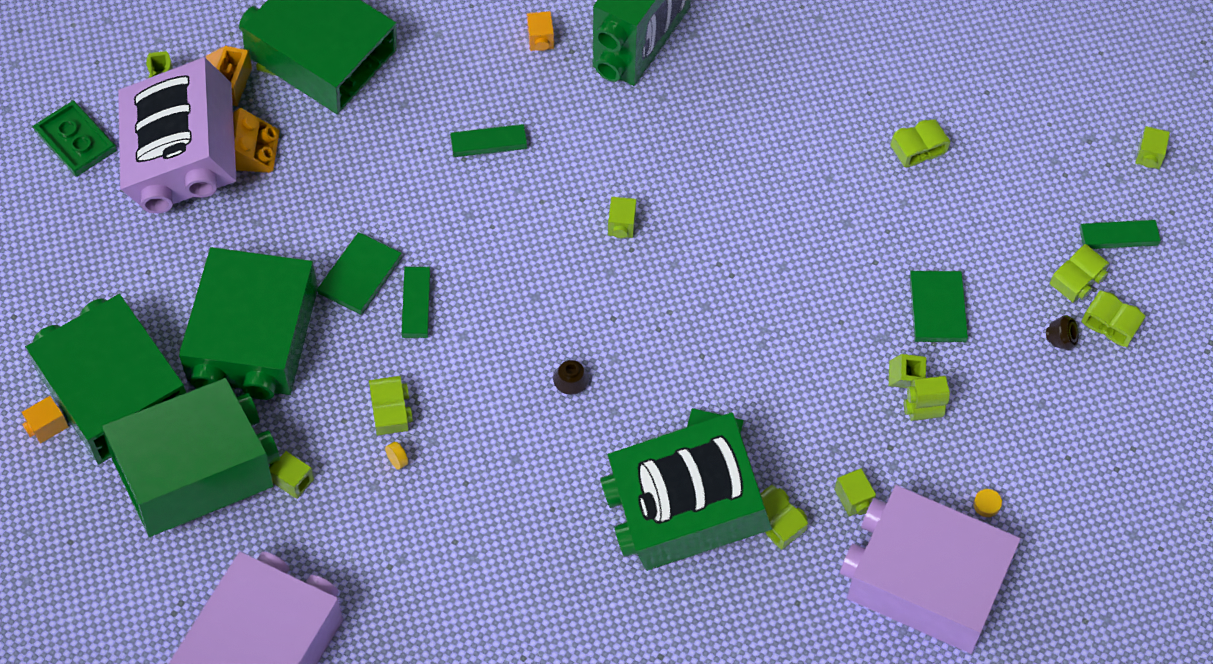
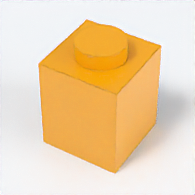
(540, 31)
(44, 420)

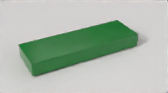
(488, 140)
(1120, 234)
(416, 302)

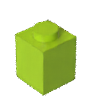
(1152, 147)
(621, 217)
(905, 369)
(291, 474)
(854, 492)

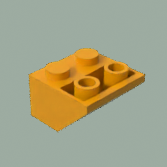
(235, 66)
(254, 142)

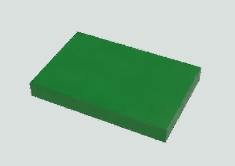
(74, 138)
(359, 273)
(938, 306)

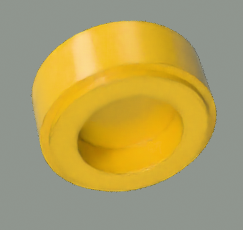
(396, 455)
(987, 503)

